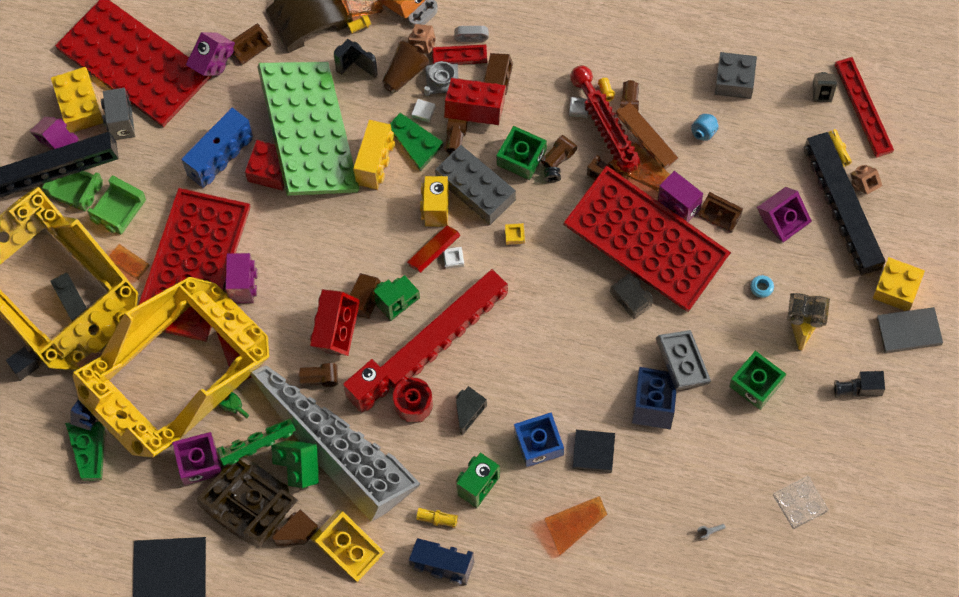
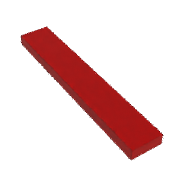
(864, 107)

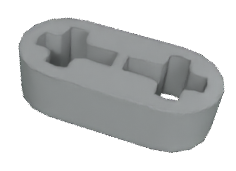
(425, 15)
(471, 33)

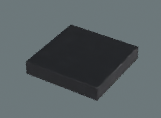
(594, 451)

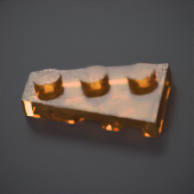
(648, 171)
(574, 523)

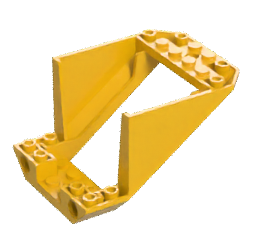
(24, 221)
(136, 332)

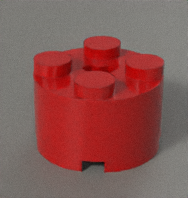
(405, 393)

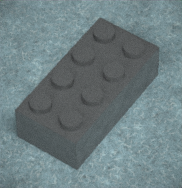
(476, 184)

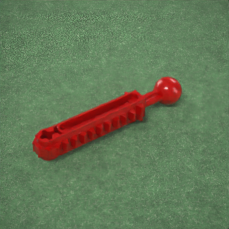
(605, 119)

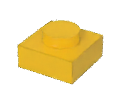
(514, 234)

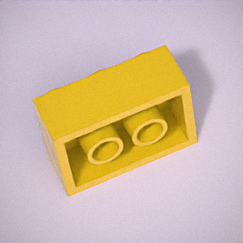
(77, 99)
(374, 154)

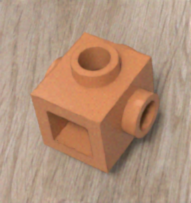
(422, 38)
(865, 179)

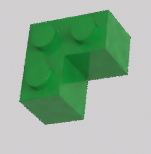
(395, 296)
(300, 462)

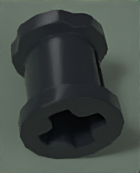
(845, 388)

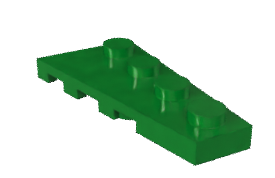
(255, 441)

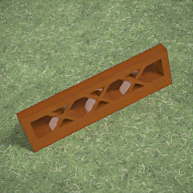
(646, 135)

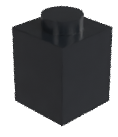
(23, 363)
(870, 383)

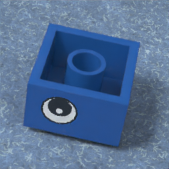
(539, 439)

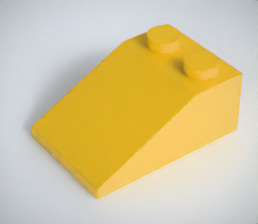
(347, 545)

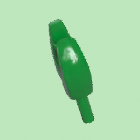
(233, 405)

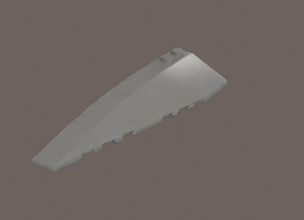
(358, 467)

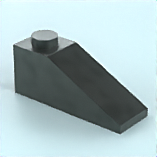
(69, 296)

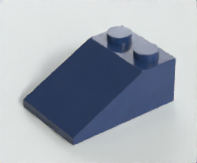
(654, 399)

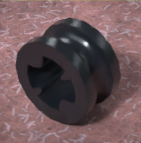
(552, 174)

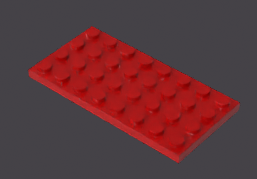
(132, 57)
(647, 238)
(195, 246)

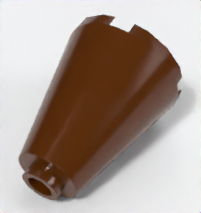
(404, 66)

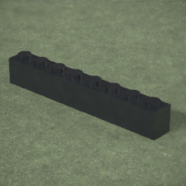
(58, 163)
(844, 204)

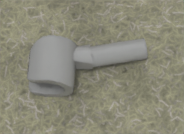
(710, 530)

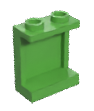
(75, 190)
(117, 206)

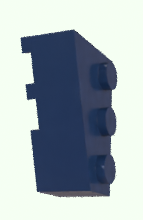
(441, 561)

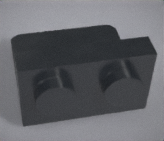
(351, 53)

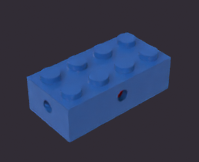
(217, 148)

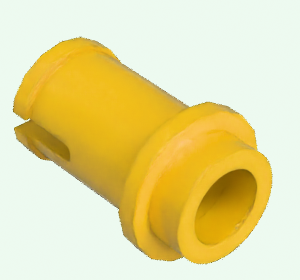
(359, 24)
(605, 88)

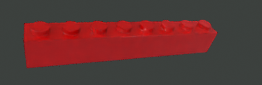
(445, 328)

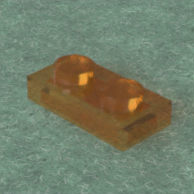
(128, 262)

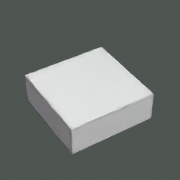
(577, 107)
(423, 110)
(453, 258)

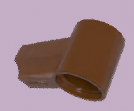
(630, 94)
(455, 132)
(562, 149)
(325, 375)

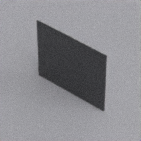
(170, 567)

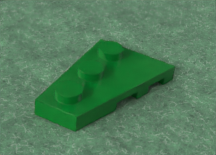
(416, 140)
(88, 450)

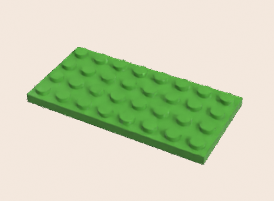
(307, 128)

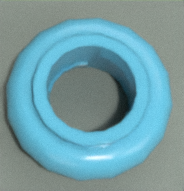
(762, 293)

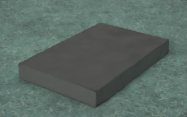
(909, 330)
(683, 359)

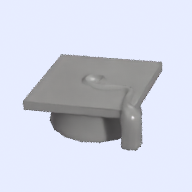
(439, 77)

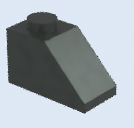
(824, 87)
(469, 407)

